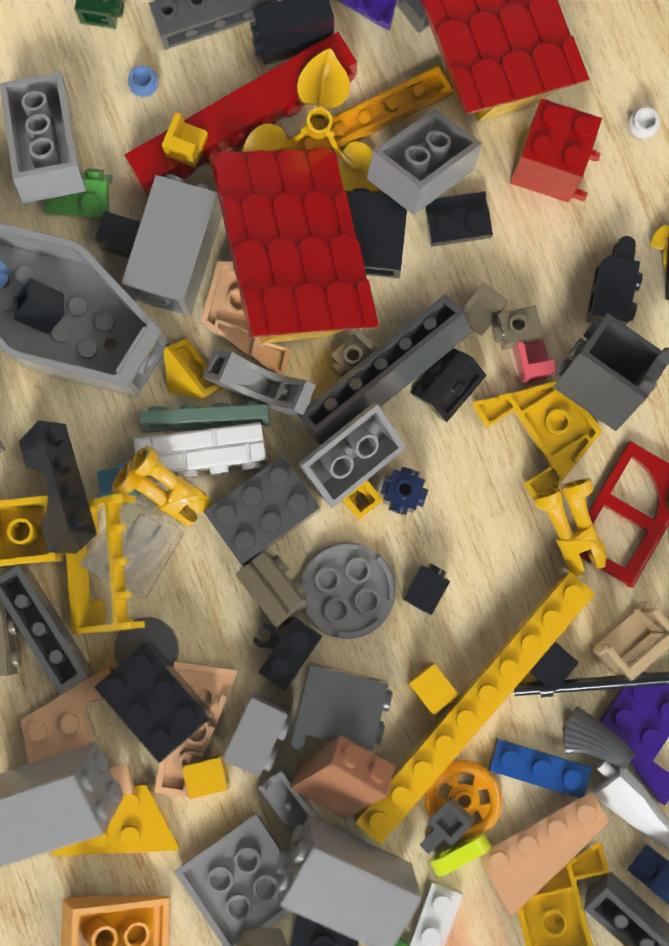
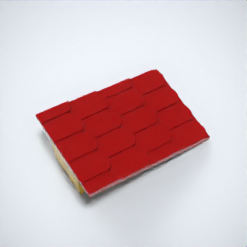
(504, 52)
(292, 244)

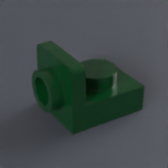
(99, 12)

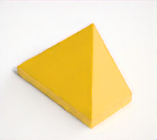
(185, 371)

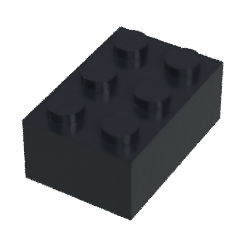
(154, 701)

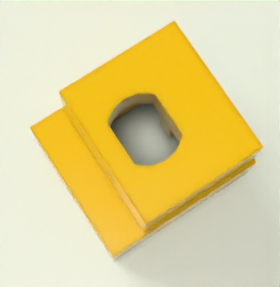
(371, 496)

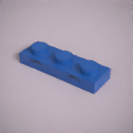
(539, 768)

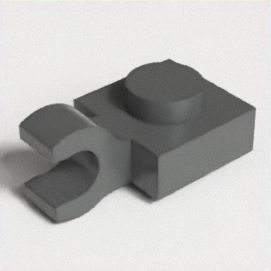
(448, 824)

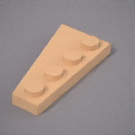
(213, 687)
(539, 852)

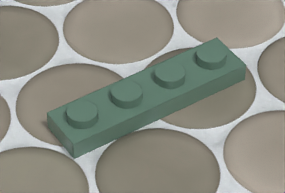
(195, 418)

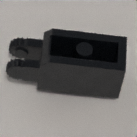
(616, 284)

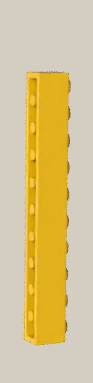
(475, 705)

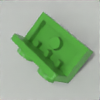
(87, 203)

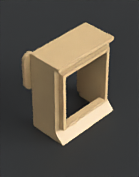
(631, 637)

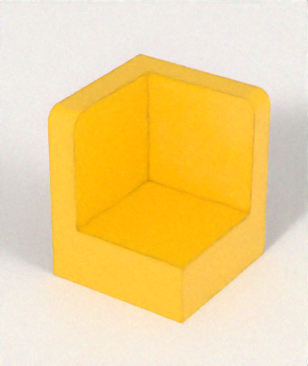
(184, 141)
(433, 688)
(206, 777)

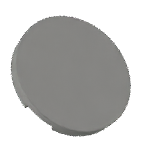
(348, 590)

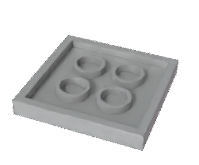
(236, 881)

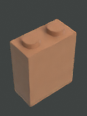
(342, 777)

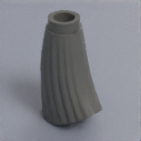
(589, 736)

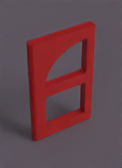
(655, 528)

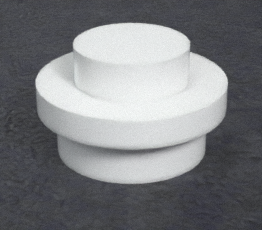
(644, 123)

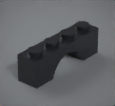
(68, 517)

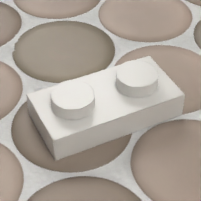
(436, 916)

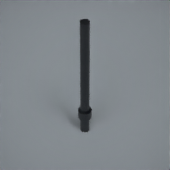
(593, 683)

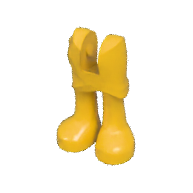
(178, 502)
(585, 536)

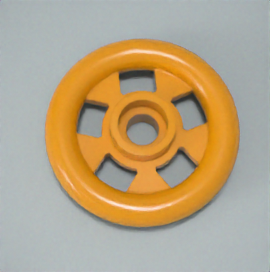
(482, 780)

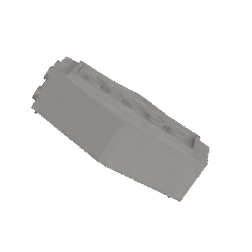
(94, 313)

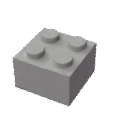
(256, 734)

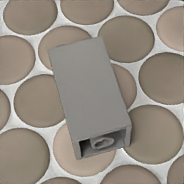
(173, 244)
(56, 803)
(347, 884)

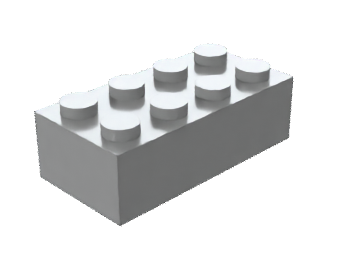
(41, 137)

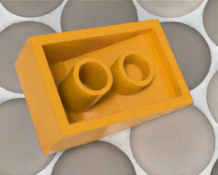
(115, 921)

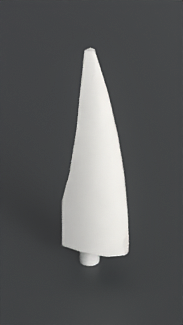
(631, 802)

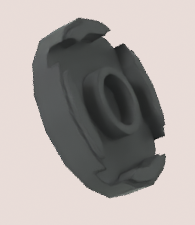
(156, 631)

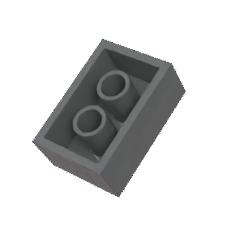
(262, 511)

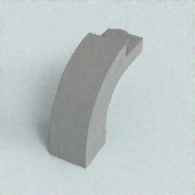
(258, 384)

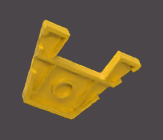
(553, 423)
(556, 911)

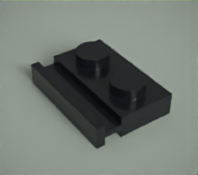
(458, 219)

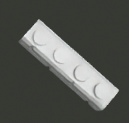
(209, 450)

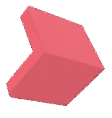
(533, 361)

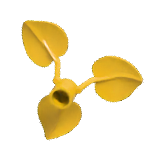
(327, 85)

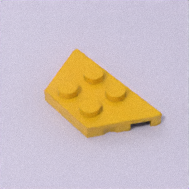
(134, 828)

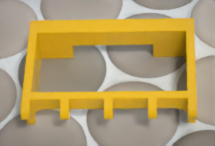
(89, 615)

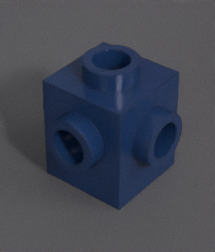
(397, 502)

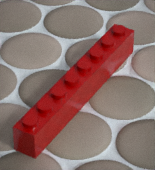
(239, 113)

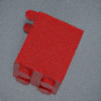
(557, 151)

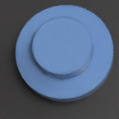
(143, 81)

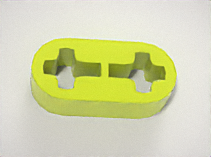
(459, 854)

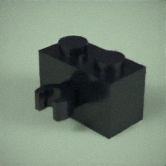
(288, 652)

